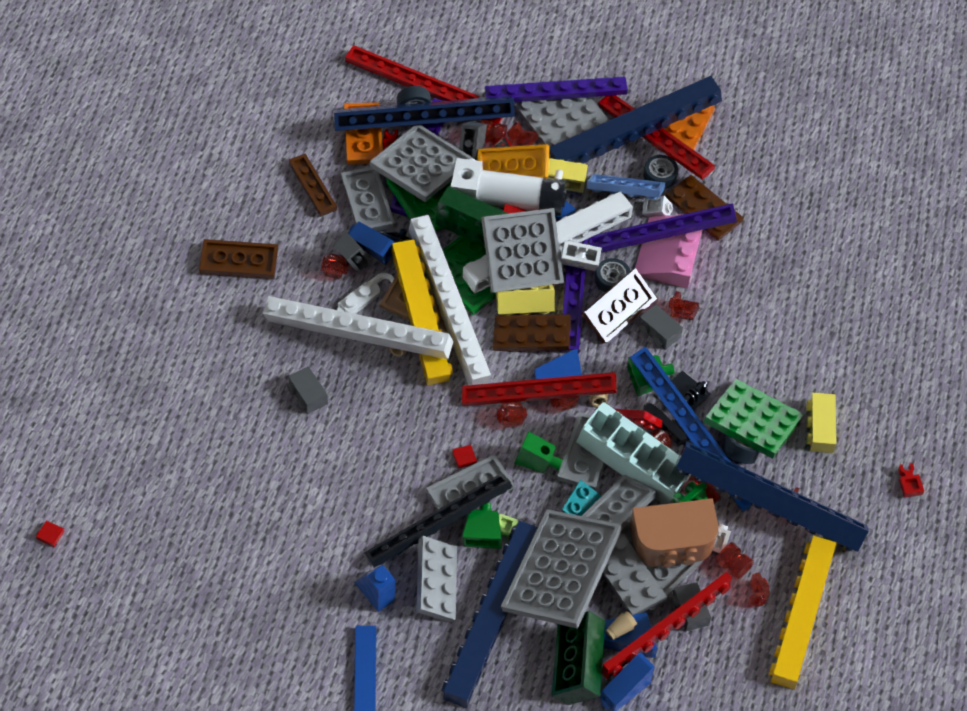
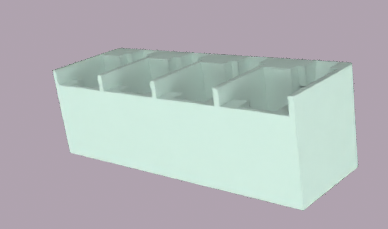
(632, 452)

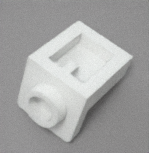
(657, 207)
(722, 538)

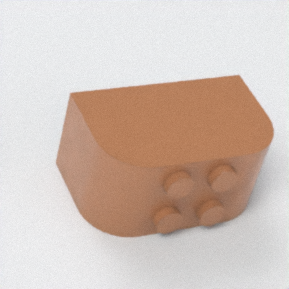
(674, 532)

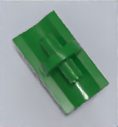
(693, 491)

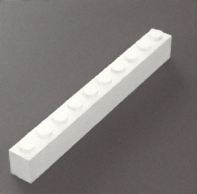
(574, 228)
(449, 302)
(358, 327)

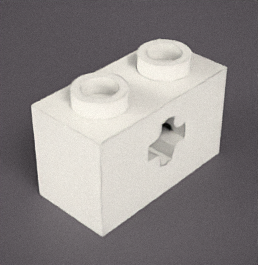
(580, 255)

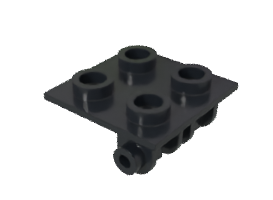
(693, 392)

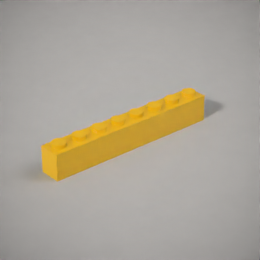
(419, 305)
(803, 612)

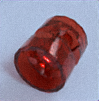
(494, 132)
(736, 562)

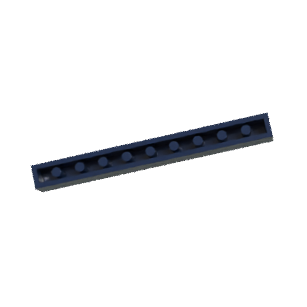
(423, 113)
(638, 122)
(772, 497)
(487, 620)

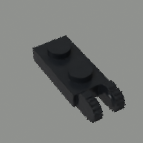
(677, 434)

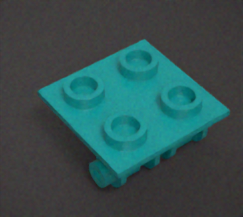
(580, 499)

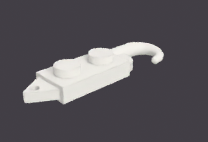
(363, 294)

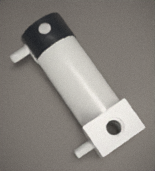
(512, 189)

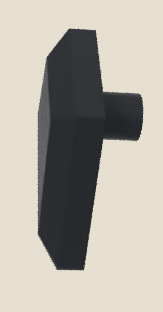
(397, 237)

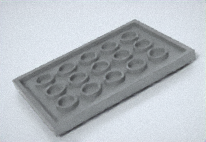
(561, 568)

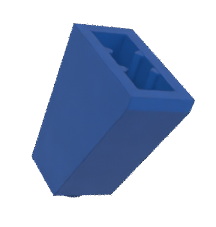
(372, 242)
(560, 367)
(378, 587)
(623, 641)
(627, 683)

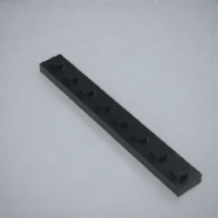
(437, 520)

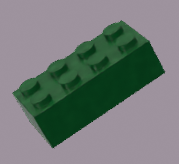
(463, 214)
(578, 660)

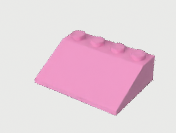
(669, 258)

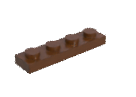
(312, 185)

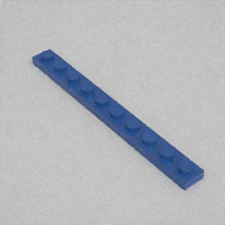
(679, 408)

